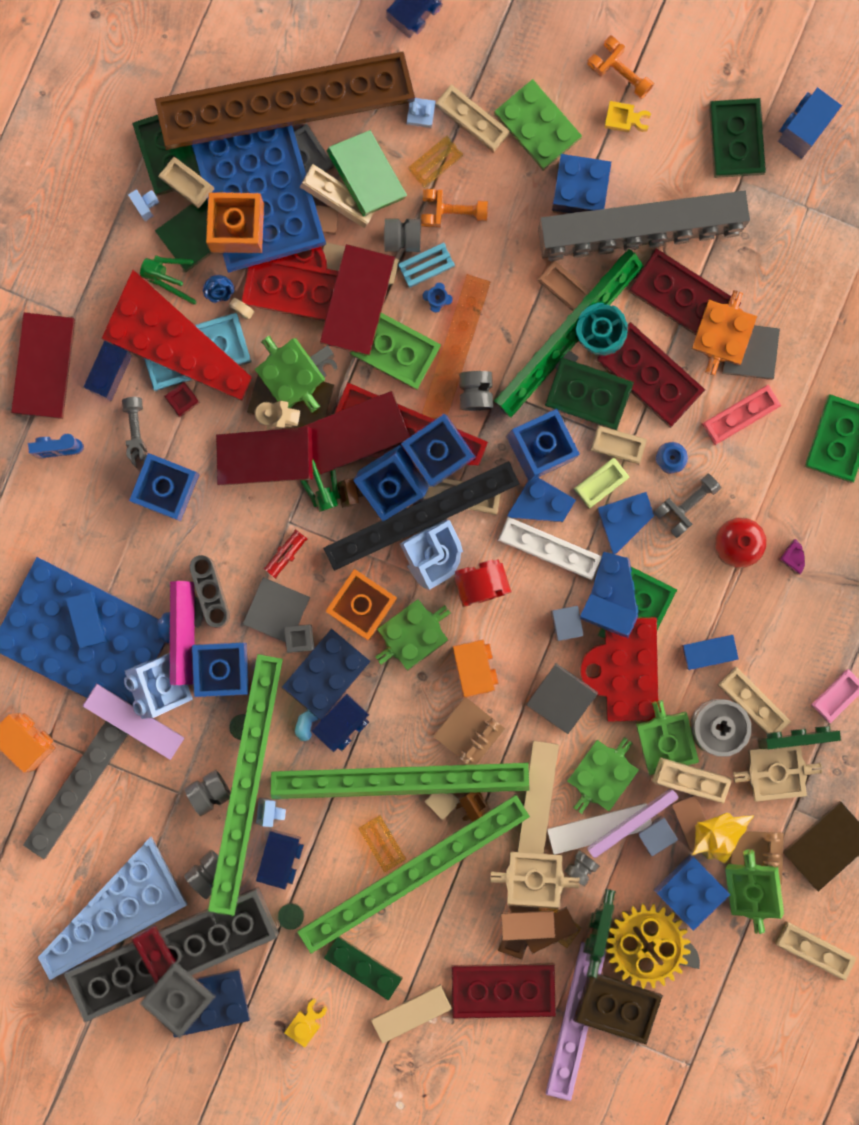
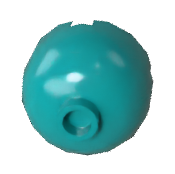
(602, 329)

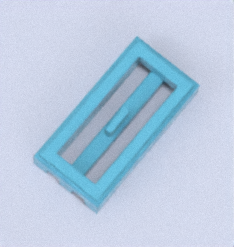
(403, 265)

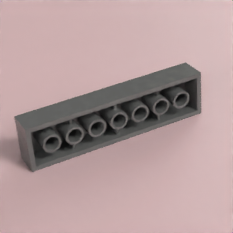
(643, 225)
(194, 944)

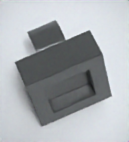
(323, 358)
(299, 638)

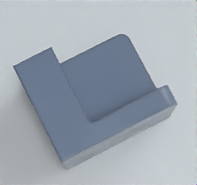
(567, 623)
(657, 836)

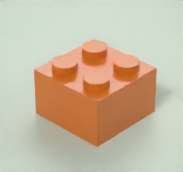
(235, 222)
(361, 604)
(474, 668)
(23, 742)

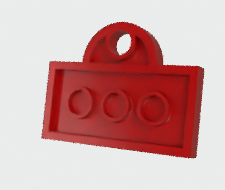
(292, 285)
(626, 672)

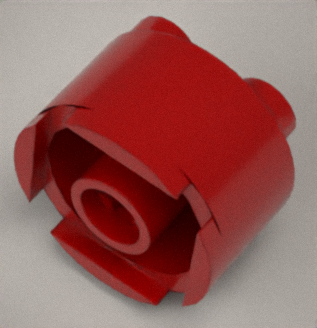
(482, 583)

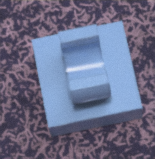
(421, 113)
(144, 203)
(268, 812)

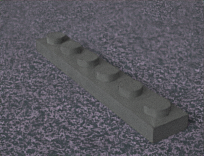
(75, 790)

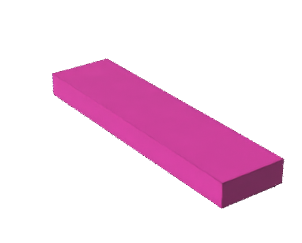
(181, 632)

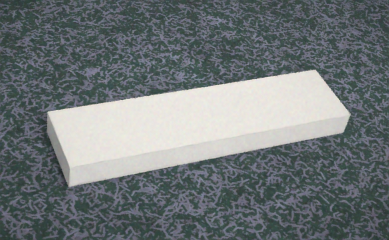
(549, 548)
(589, 830)

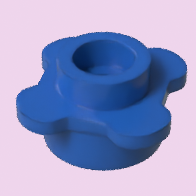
(436, 305)

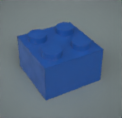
(812, 118)
(581, 184)
(543, 445)
(438, 450)
(391, 483)
(164, 487)
(220, 669)
(691, 892)

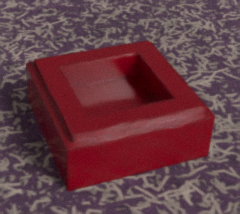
(182, 399)

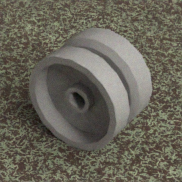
(735, 731)

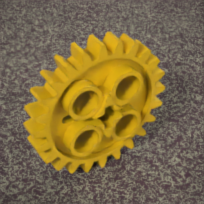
(629, 958)

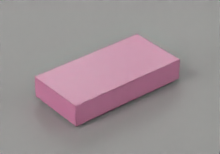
(837, 696)

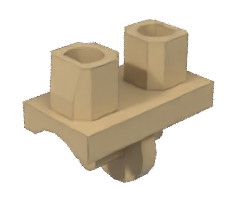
(276, 415)

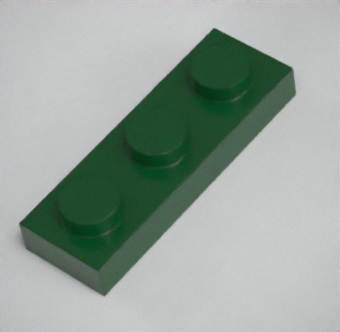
(799, 738)
(363, 967)

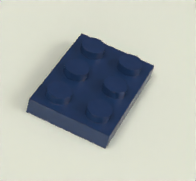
(326, 674)
(228, 1005)

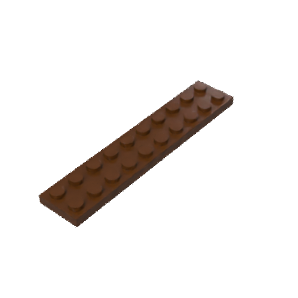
(284, 100)

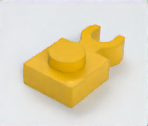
(621, 117)
(304, 1025)

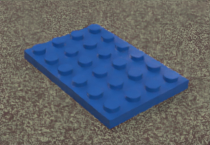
(271, 166)
(43, 637)

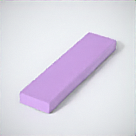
(123, 716)
(632, 823)

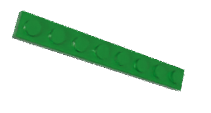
(565, 336)

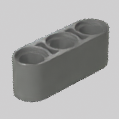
(201, 582)

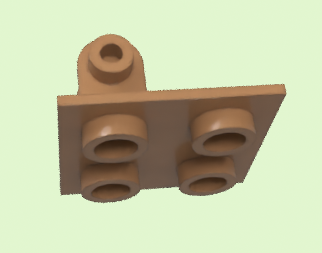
(469, 732)
(766, 847)

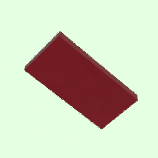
(676, 290)
(357, 300)
(43, 365)
(656, 377)
(357, 432)
(264, 456)
(503, 991)

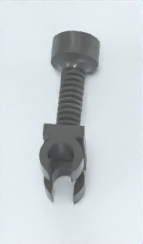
(135, 446)
(709, 485)

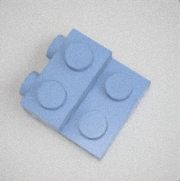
(152, 688)

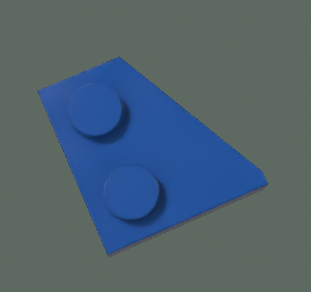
(541, 502)
(625, 519)
(615, 581)

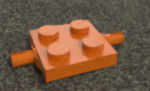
(724, 332)

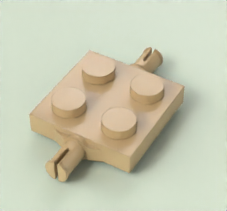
(777, 773)
(534, 880)

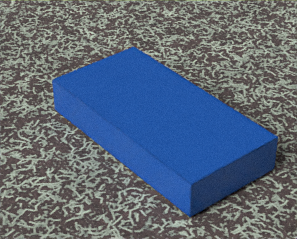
(609, 616)
(85, 620)
(710, 652)

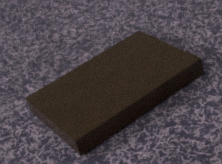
(321, 394)
(826, 846)
(618, 1008)

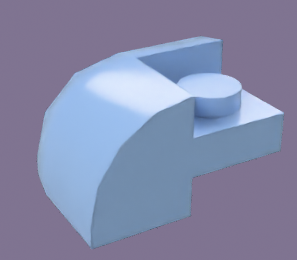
(433, 554)

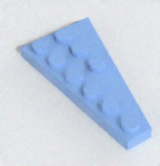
(127, 904)

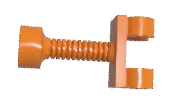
(642, 86)
(479, 210)

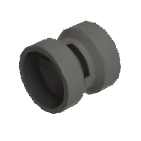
(583, 866)

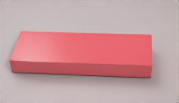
(741, 414)

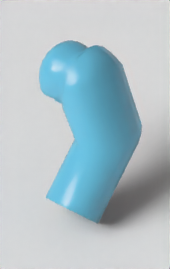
(303, 726)

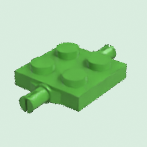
(290, 373)
(412, 634)
(667, 738)
(603, 775)
(754, 891)

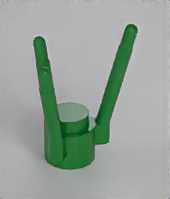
(155, 272)
(325, 498)

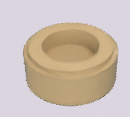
(241, 308)

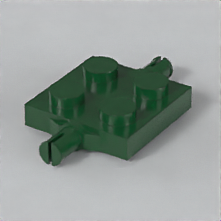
(600, 924)

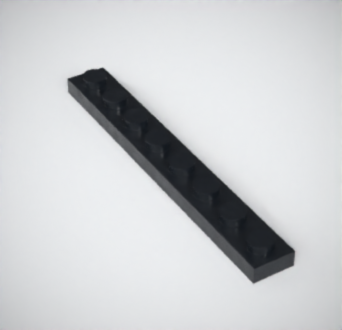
(421, 515)

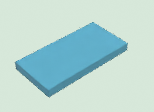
(224, 332)

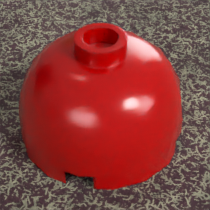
(740, 542)

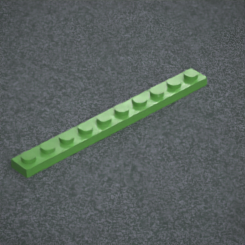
(400, 781)
(245, 785)
(413, 874)

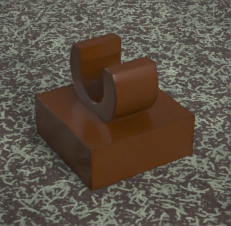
(349, 492)
(474, 805)

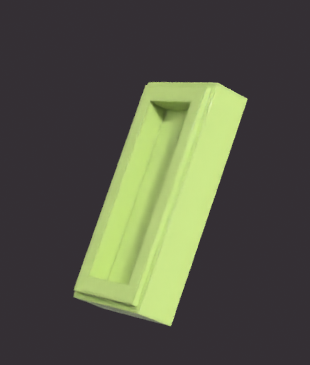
(601, 483)

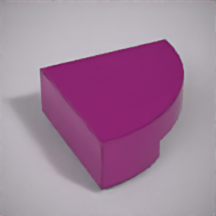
(794, 557)

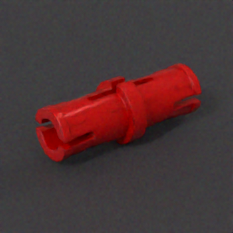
(297, 540)

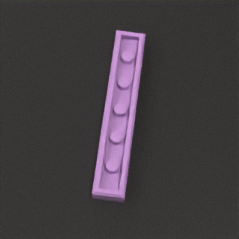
(571, 1036)

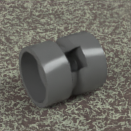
(402, 235)
(476, 390)
(207, 793)
(202, 876)

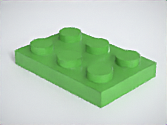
(537, 124)
(400, 352)

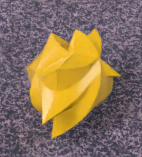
(719, 836)

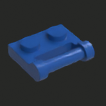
(46, 448)

